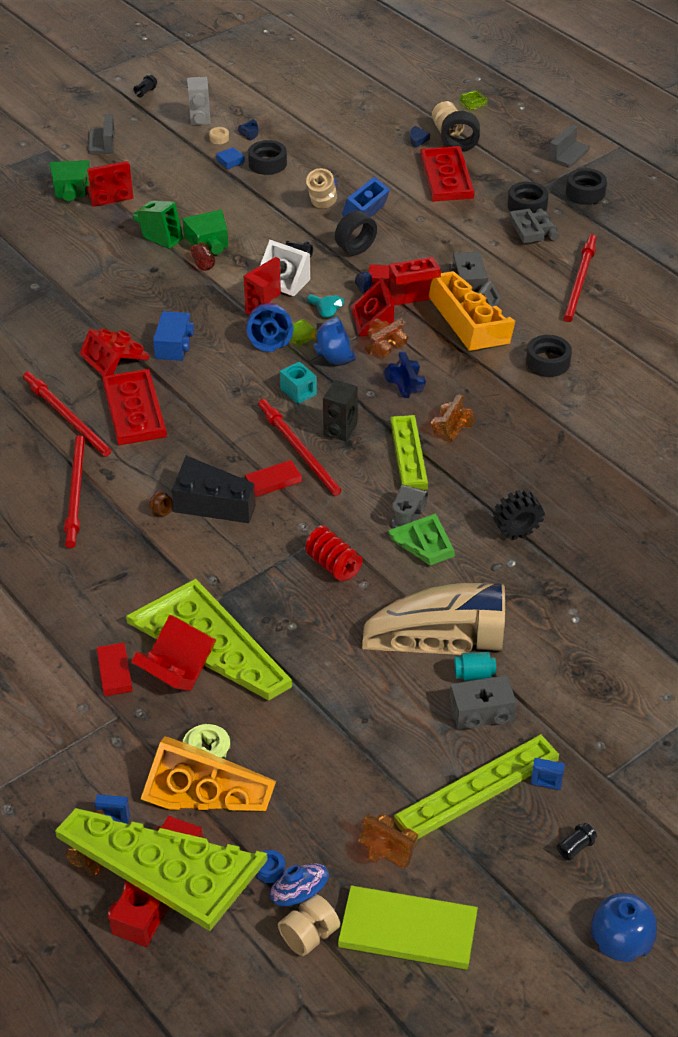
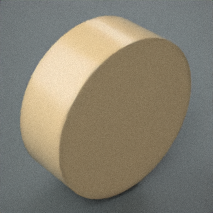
(219, 135)

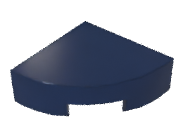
(249, 129)
(418, 136)
(363, 281)

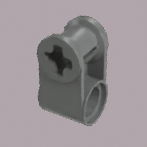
(408, 505)

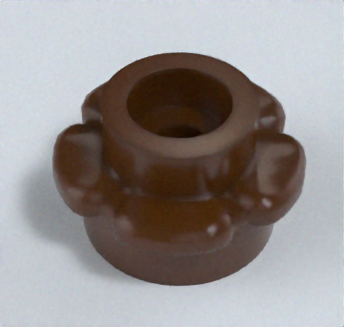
(160, 504)

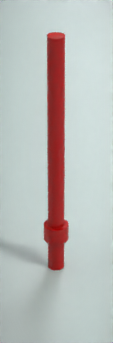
(587, 253)
(40, 388)
(275, 418)
(72, 523)

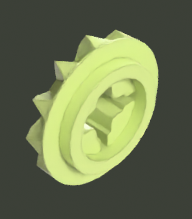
(213, 735)

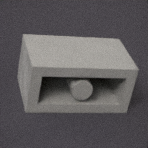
(198, 100)

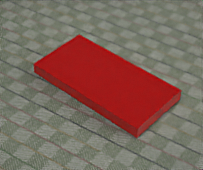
(446, 173)
(134, 407)

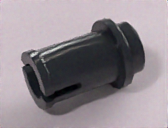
(149, 83)
(306, 246)
(577, 841)

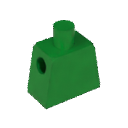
(70, 178)
(160, 222)
(207, 228)

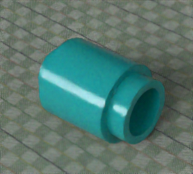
(474, 666)

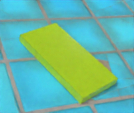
(408, 927)

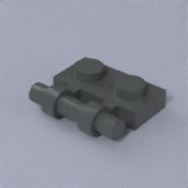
(533, 226)

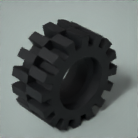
(518, 514)

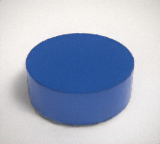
(273, 868)

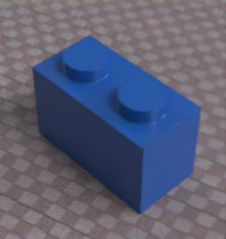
(368, 198)
(173, 336)

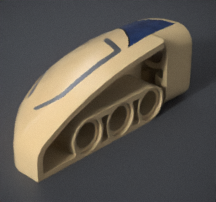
(441, 620)

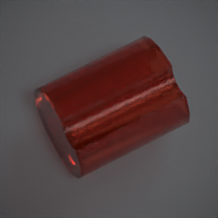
(202, 256)

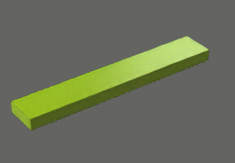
(475, 788)

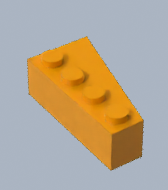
(469, 313)

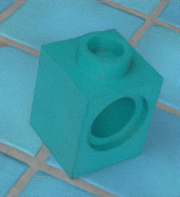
(298, 382)

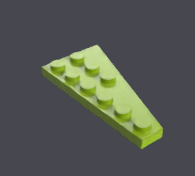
(235, 651)
(169, 865)

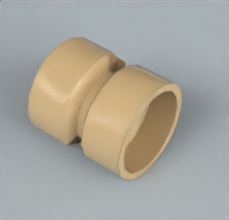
(440, 113)
(321, 188)
(304, 928)

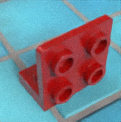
(109, 183)
(412, 280)
(262, 284)
(105, 348)
(177, 654)

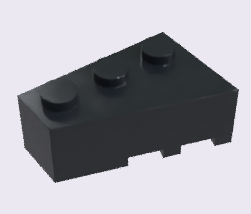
(212, 492)

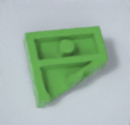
(424, 539)

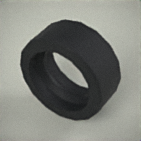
(460, 117)
(267, 148)
(527, 190)
(582, 194)
(346, 228)
(548, 344)

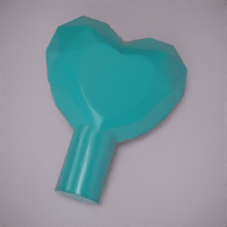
(327, 305)

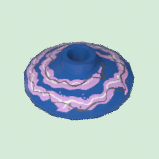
(299, 884)

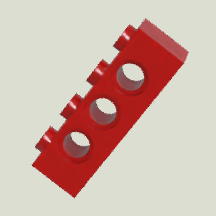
(141, 922)

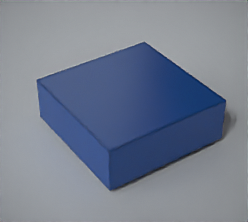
(230, 158)
(547, 773)
(114, 806)

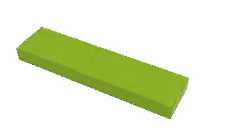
(408, 452)

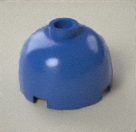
(269, 327)
(334, 343)
(624, 927)

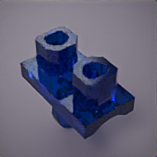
(405, 375)

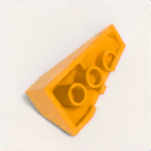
(202, 781)

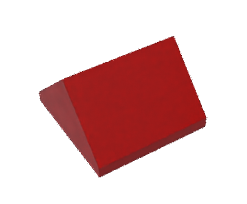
(373, 304)

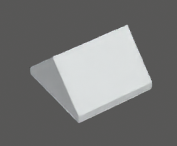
(293, 266)

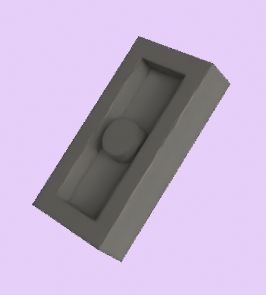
(102, 139)
(565, 149)

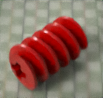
(333, 554)

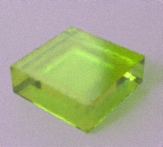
(473, 100)
(303, 332)

